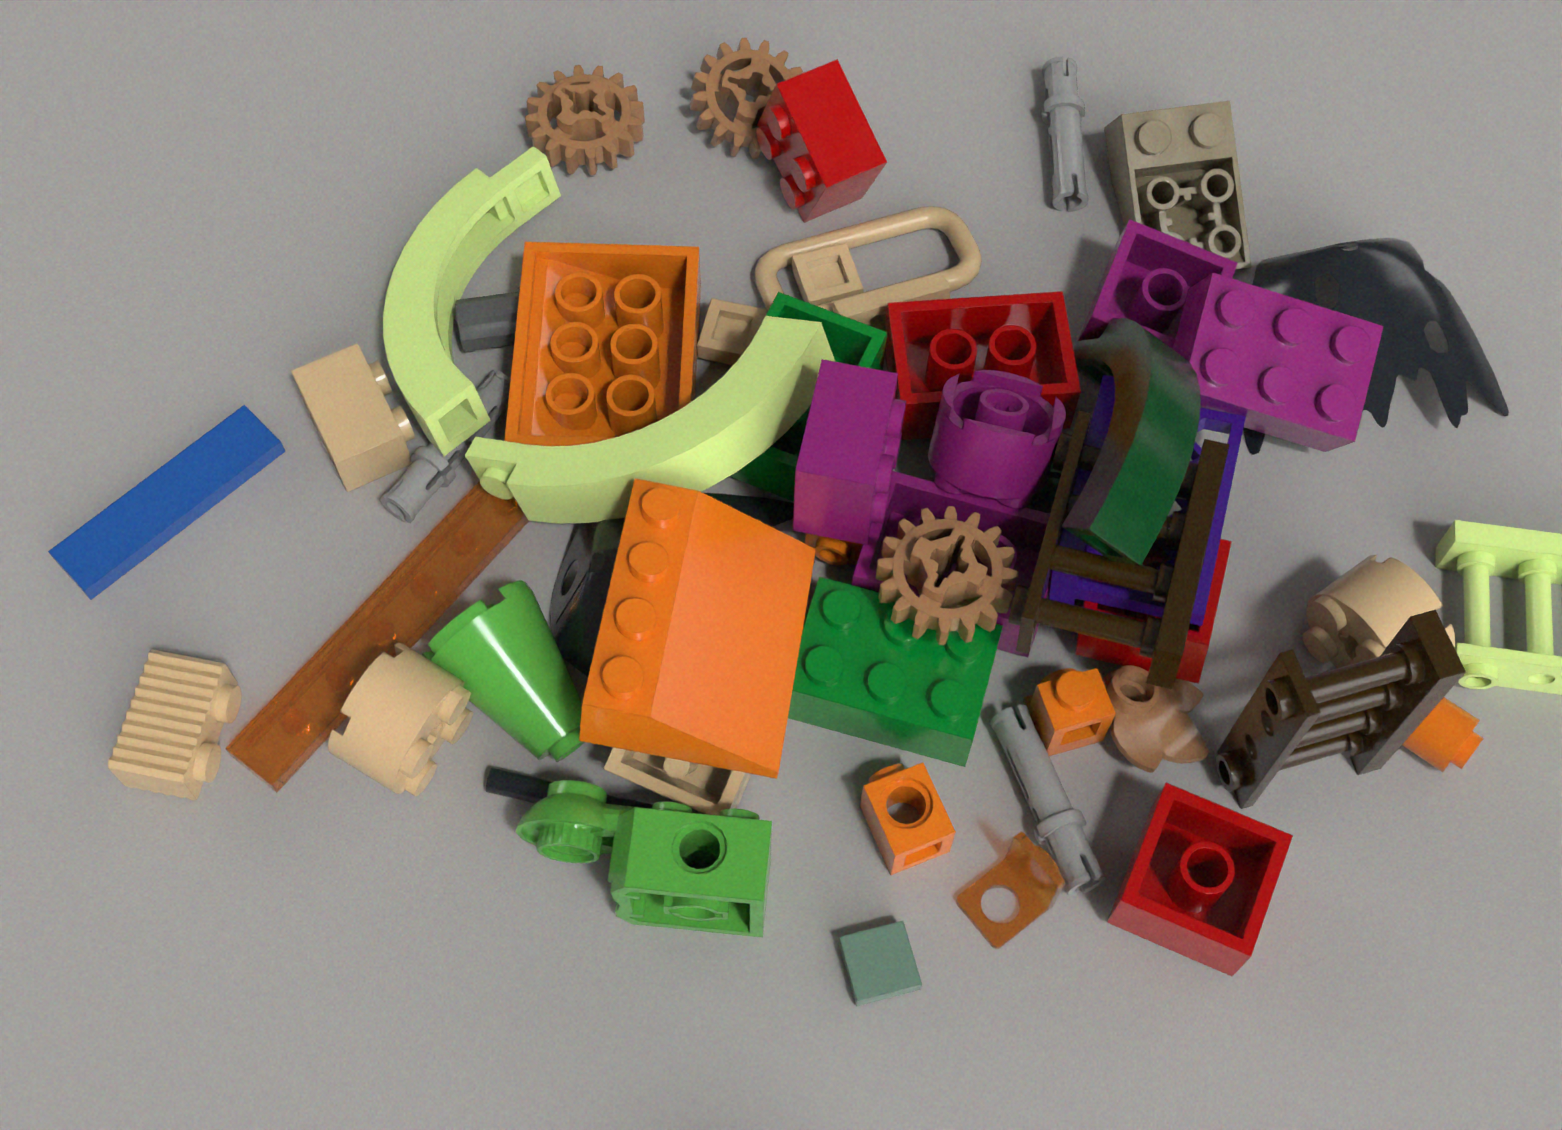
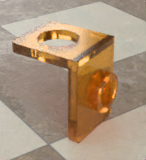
(1027, 874)

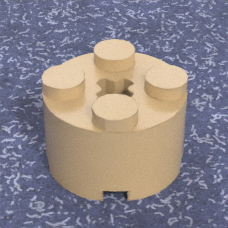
(1365, 611)
(401, 719)

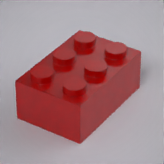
(963, 335)

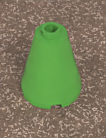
(514, 671)

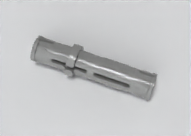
(1063, 116)
(432, 469)
(1056, 820)

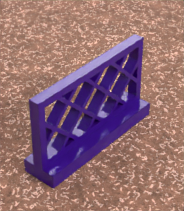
(1069, 587)

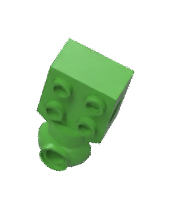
(657, 857)

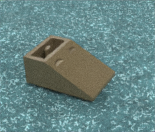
(1181, 176)

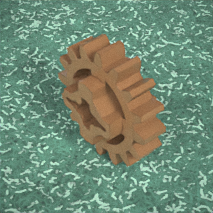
(725, 90)
(585, 119)
(967, 593)

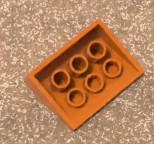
(602, 340)
(698, 634)

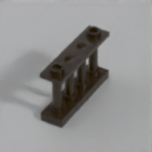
(1171, 584)
(1349, 710)

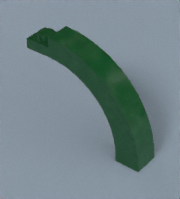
(1145, 443)

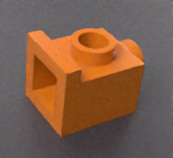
(1070, 709)

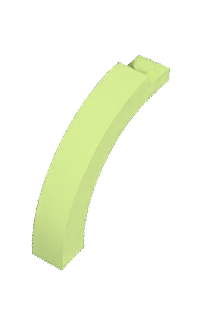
(434, 275)
(687, 449)

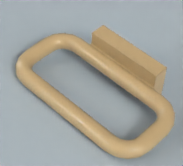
(871, 306)

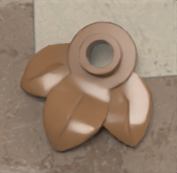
(1153, 719)

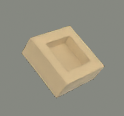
(826, 274)
(728, 330)

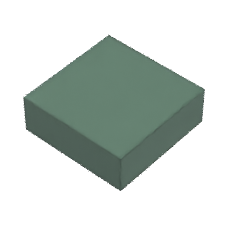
(879, 963)

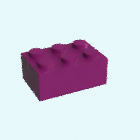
(1278, 361)
(1020, 529)

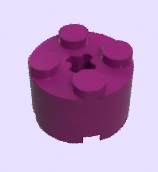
(995, 437)

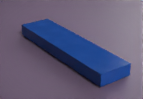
(166, 502)

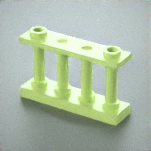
(1514, 553)

